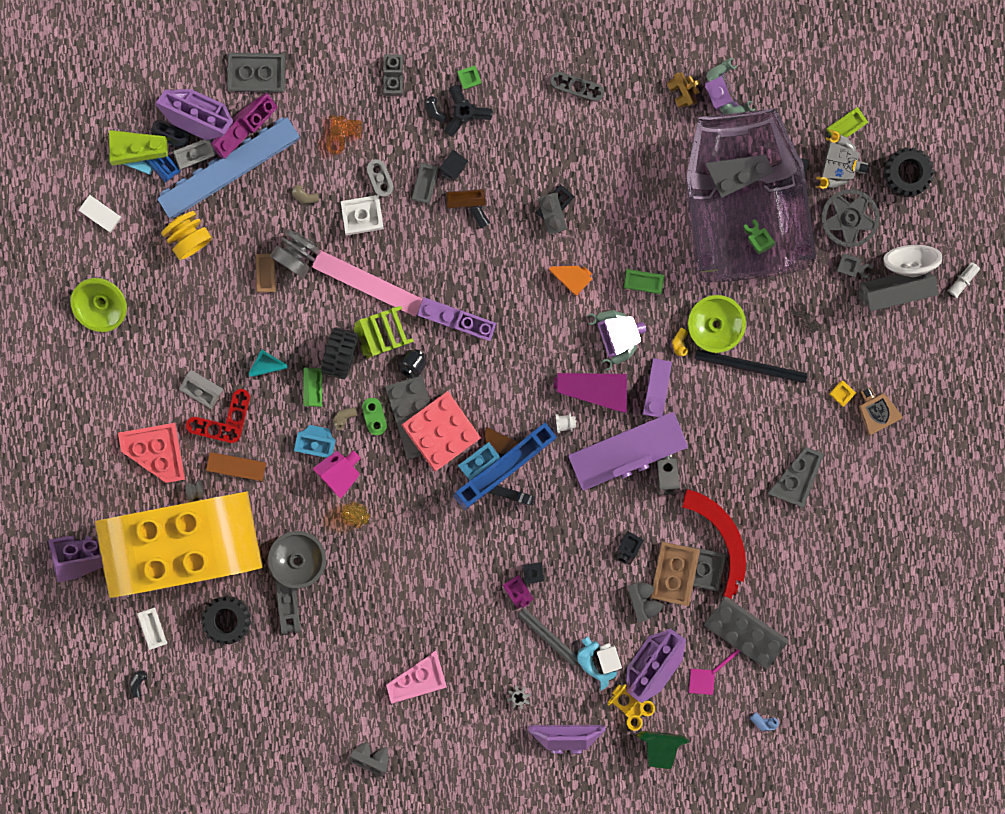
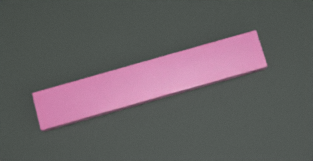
(367, 283)

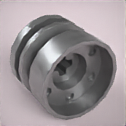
(295, 253)

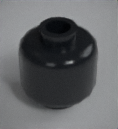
(412, 363)

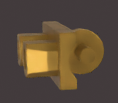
(688, 97)

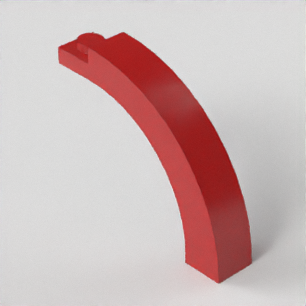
(729, 533)

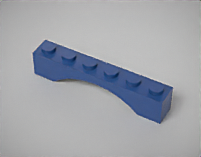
(505, 466)

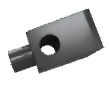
(667, 481)

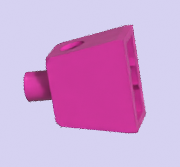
(338, 472)

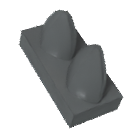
(552, 213)
(644, 609)
(377, 764)

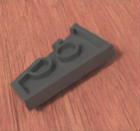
(738, 173)

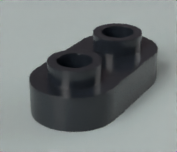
(173, 134)

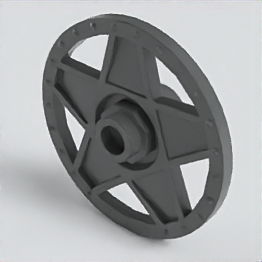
(850, 218)

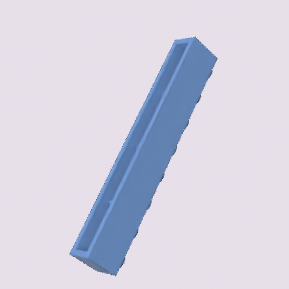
(224, 171)

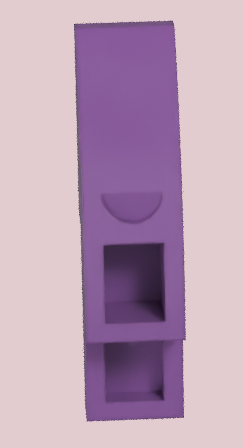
(456, 319)

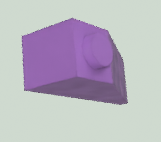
(657, 388)

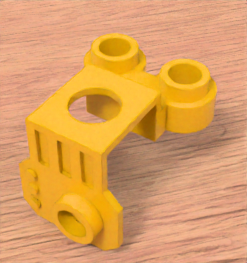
(633, 709)

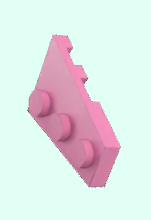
(417, 681)

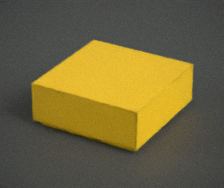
(842, 393)

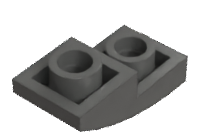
(393, 75)

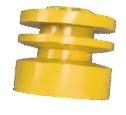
(185, 233)

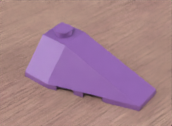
(74, 557)

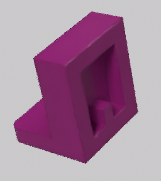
(518, 592)

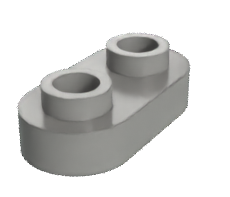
(380, 178)

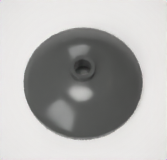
(292, 546)

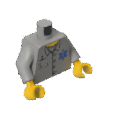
(840, 162)

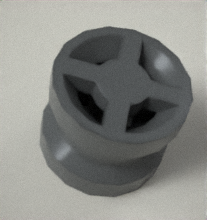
(194, 490)

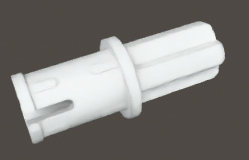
(963, 280)

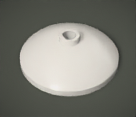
(913, 260)

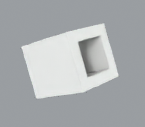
(608, 658)

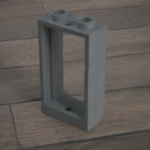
(896, 290)

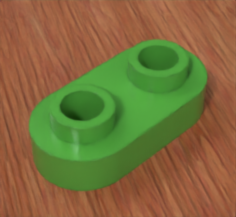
(374, 416)

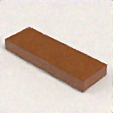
(236, 466)

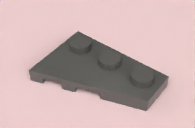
(798, 478)

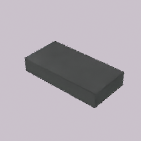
(425, 183)

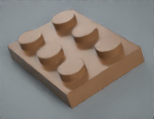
(675, 573)

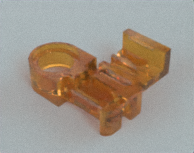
(339, 128)

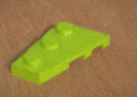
(135, 147)

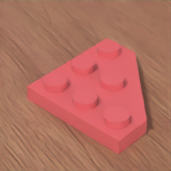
(155, 450)

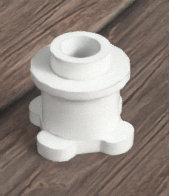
(565, 423)

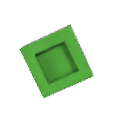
(469, 77)

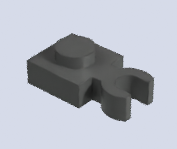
(851, 266)

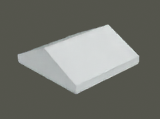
(362, 215)

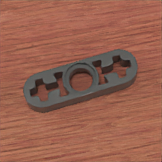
(575, 79)

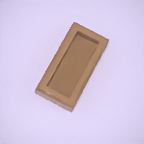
(265, 273)

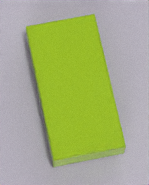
(849, 123)

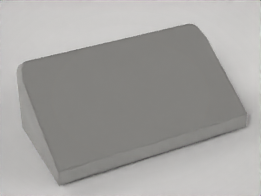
(200, 389)

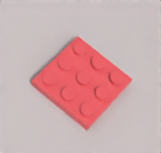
(441, 431)

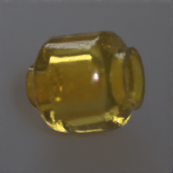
(355, 514)

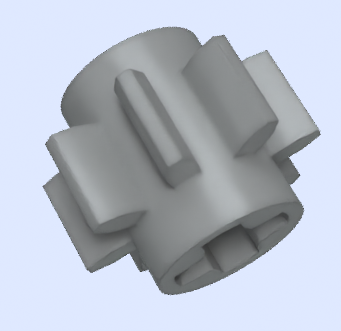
(517, 691)

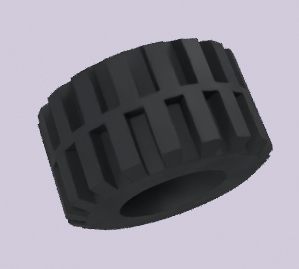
(920, 160)
(339, 353)
(211, 628)

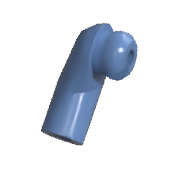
(764, 724)

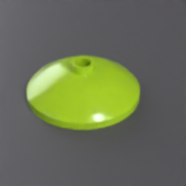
(92, 311)
(729, 316)

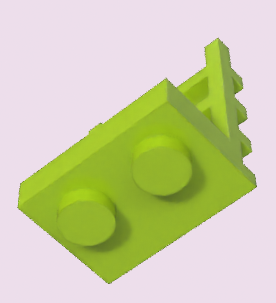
(370, 335)

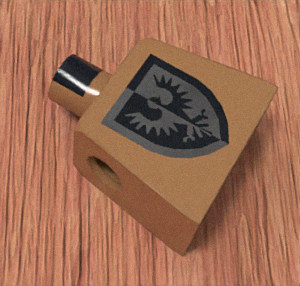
(877, 411)

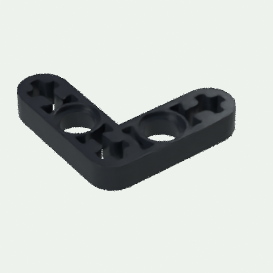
(513, 495)

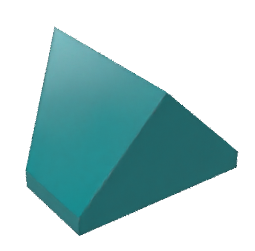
(265, 364)

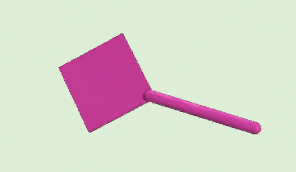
(703, 680)

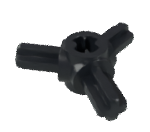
(474, 112)

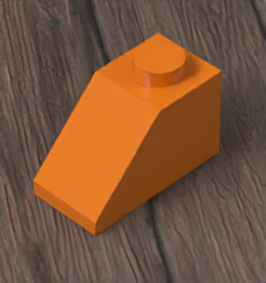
(572, 277)

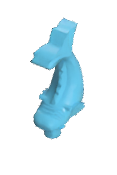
(585, 658)

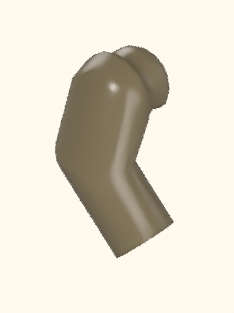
(304, 198)
(342, 416)

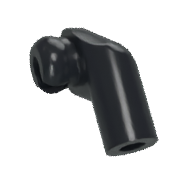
(431, 109)
(135, 682)

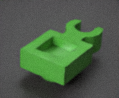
(759, 239)

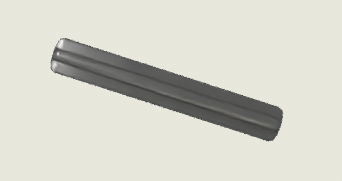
(548, 636)

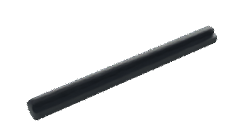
(750, 366)

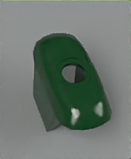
(662, 747)

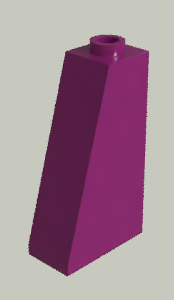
(598, 389)

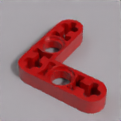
(230, 423)

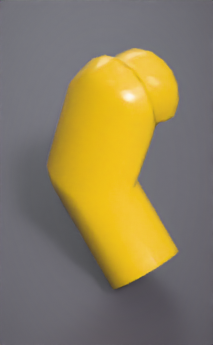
(678, 343)

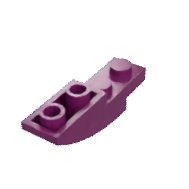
(244, 122)

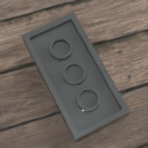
(406, 400)
(746, 632)

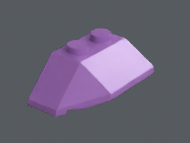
(195, 113)
(654, 664)
(566, 736)

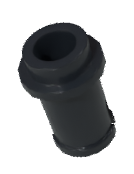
(479, 216)

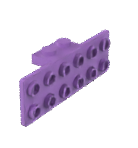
(628, 451)

